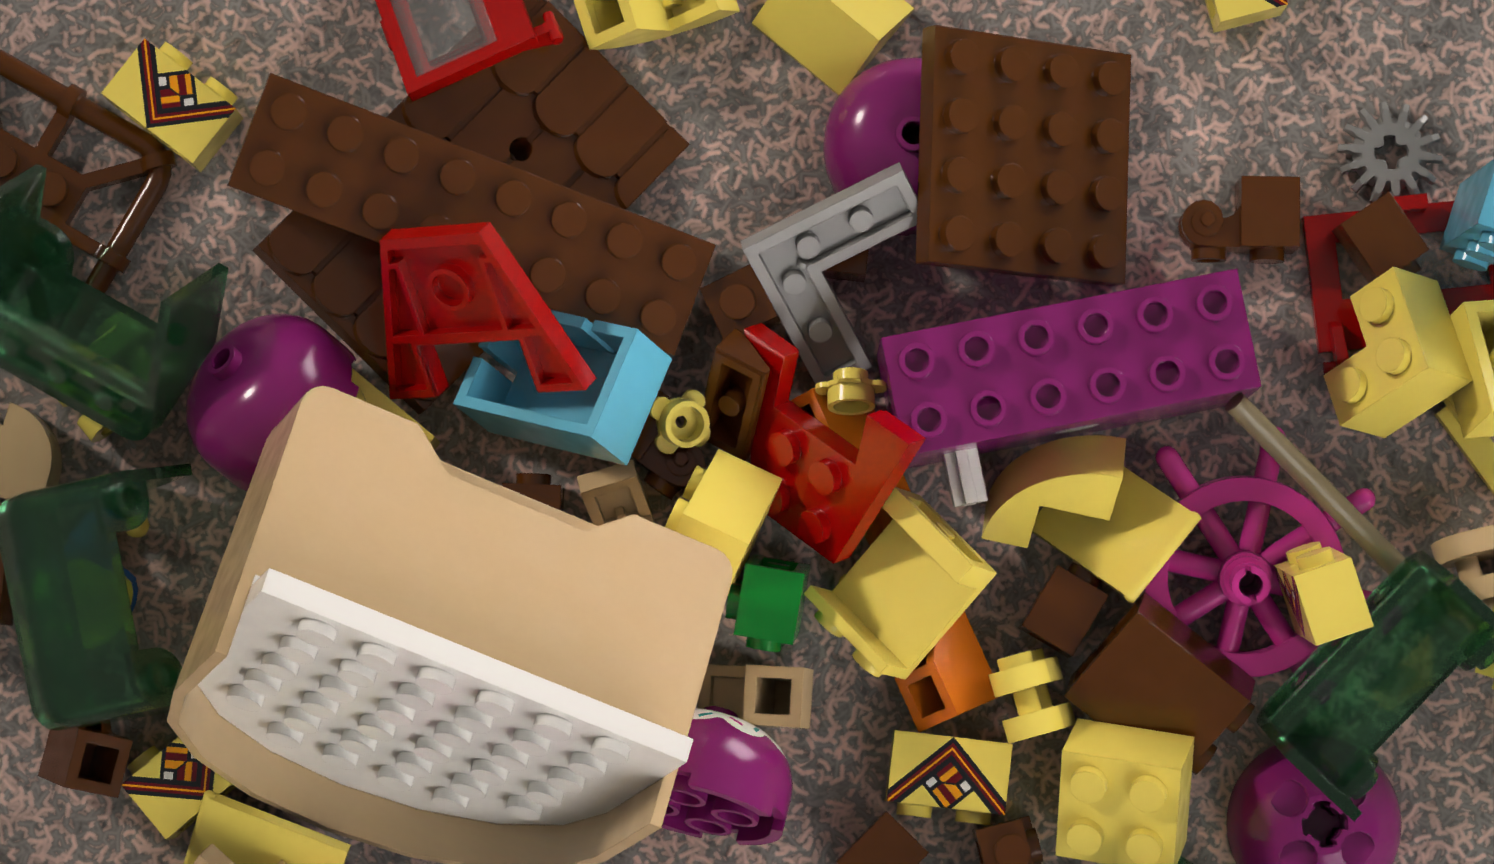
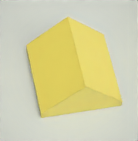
(832, 36)

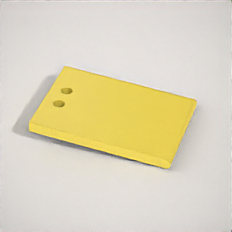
(1129, 547)
(257, 836)

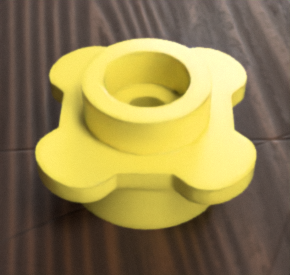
(850, 391)
(696, 421)

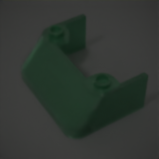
(84, 342)
(75, 600)
(1373, 680)

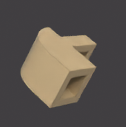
(27, 453)
(761, 694)

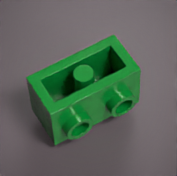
(768, 602)

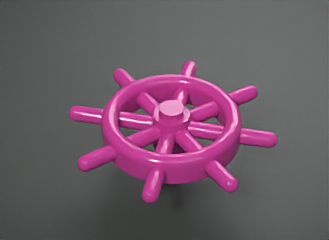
(1245, 572)

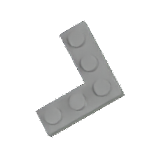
(797, 250)

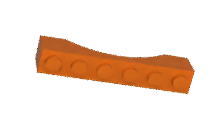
(955, 670)

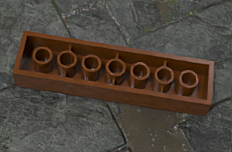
(386, 176)

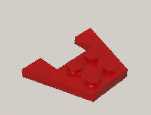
(465, 289)
(827, 484)

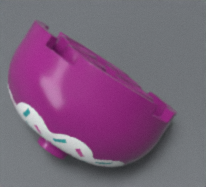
(730, 781)

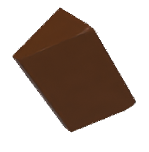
(735, 394)

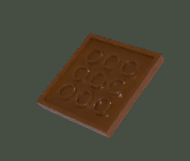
(1023, 157)

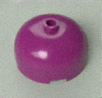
(869, 123)
(254, 382)

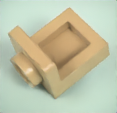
(614, 494)

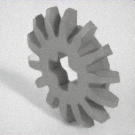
(1372, 137)

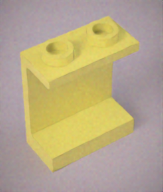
(903, 589)

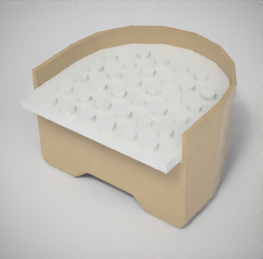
(444, 652)

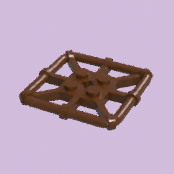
(67, 188)

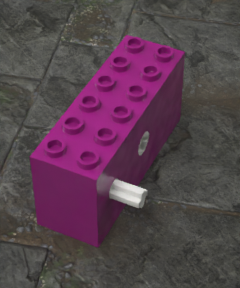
(1067, 371)

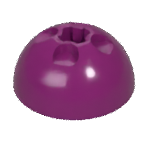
(1279, 819)

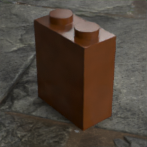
(1163, 679)

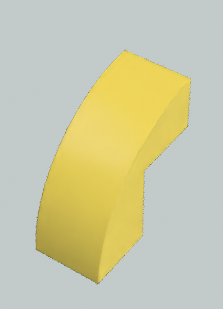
(633, 22)
(1064, 475)

